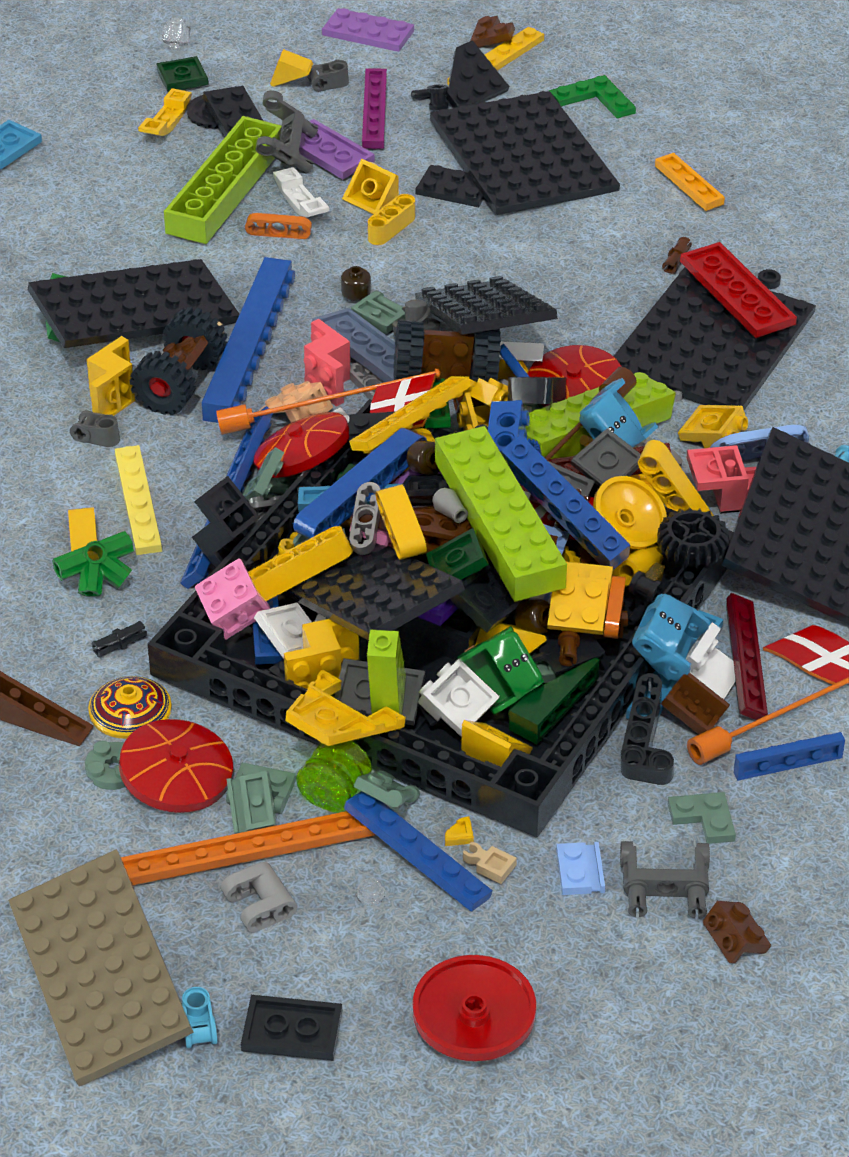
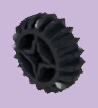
(693, 538)

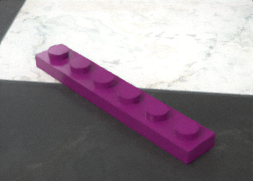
(374, 108)

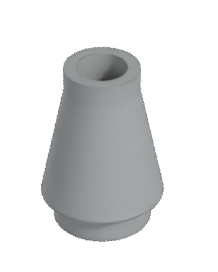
(449, 504)

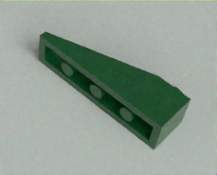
(547, 704)

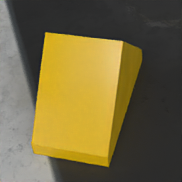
(290, 67)

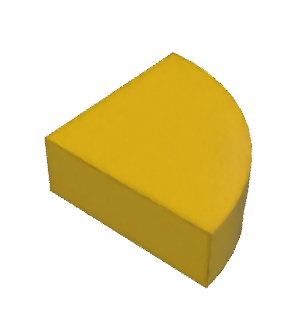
(459, 833)

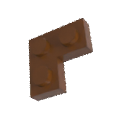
(491, 31)

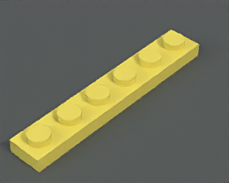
(138, 500)

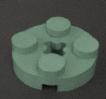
(98, 763)

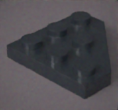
(473, 77)

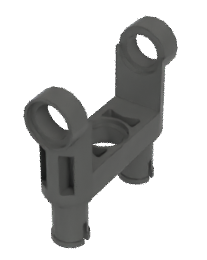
(293, 125)
(645, 882)

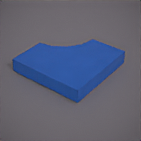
(512, 362)

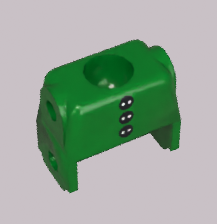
(504, 667)

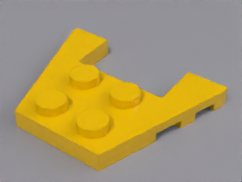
(334, 721)

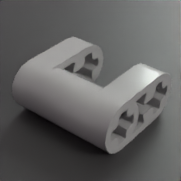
(275, 901)

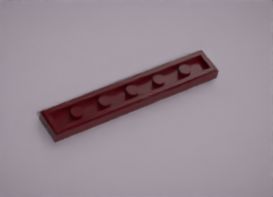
(746, 657)

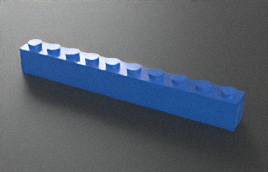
(249, 337)

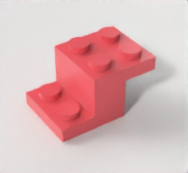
(327, 359)
(723, 472)

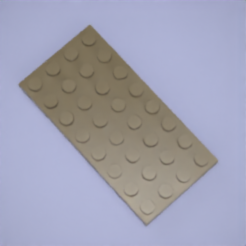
(99, 968)

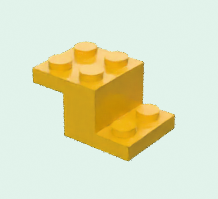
(109, 378)
(584, 600)
(323, 649)

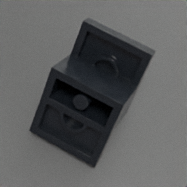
(228, 517)

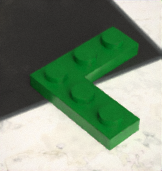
(597, 87)

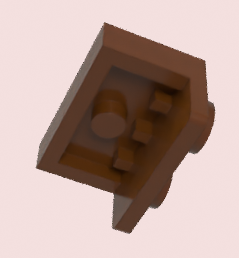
(695, 703)
(735, 930)

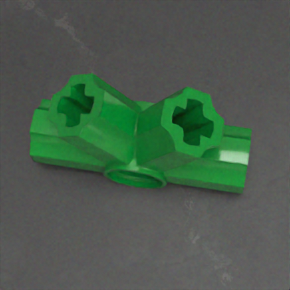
(93, 572)

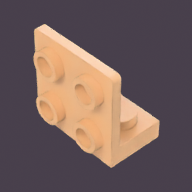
(296, 393)

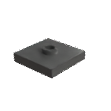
(606, 458)

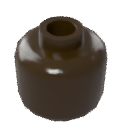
(355, 283)
(422, 458)
(533, 615)

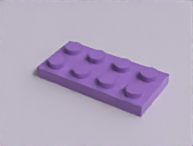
(368, 29)
(333, 151)

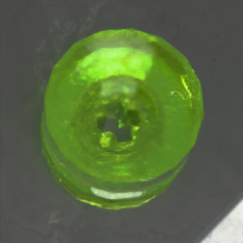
(331, 774)

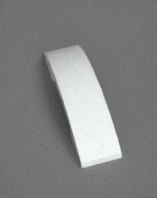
(296, 194)

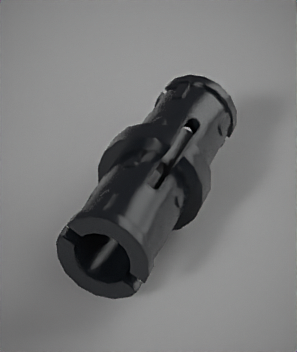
(119, 639)

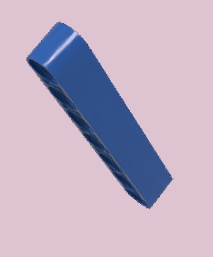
(339, 500)

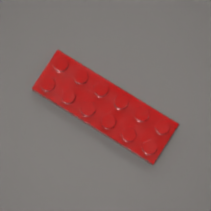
(738, 289)

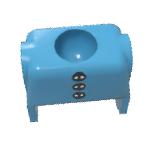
(611, 411)
(666, 635)

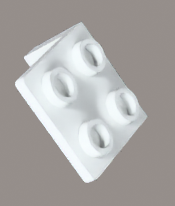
(711, 664)

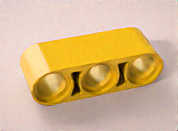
(391, 219)
(400, 522)
(82, 529)

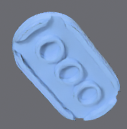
(752, 442)

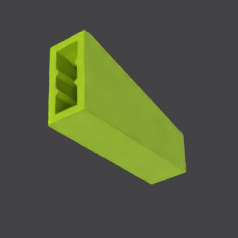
(386, 670)

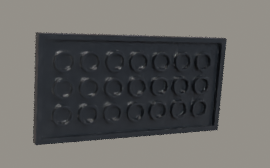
(128, 301)
(485, 305)
(375, 590)

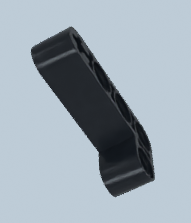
(537, 389)
(644, 726)

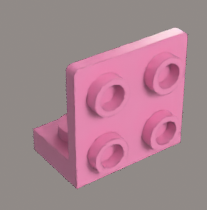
(231, 598)

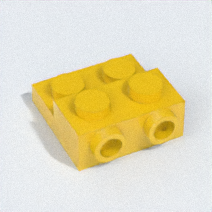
(488, 391)
(713, 423)

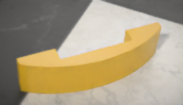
(169, 115)

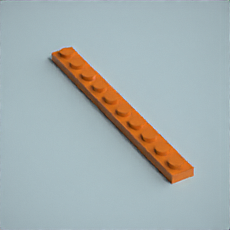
(243, 847)

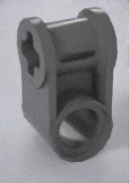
(330, 76)
(98, 429)

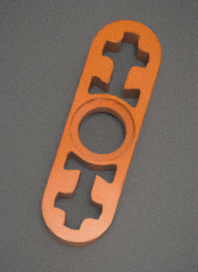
(286, 220)
(614, 607)

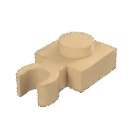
(492, 863)

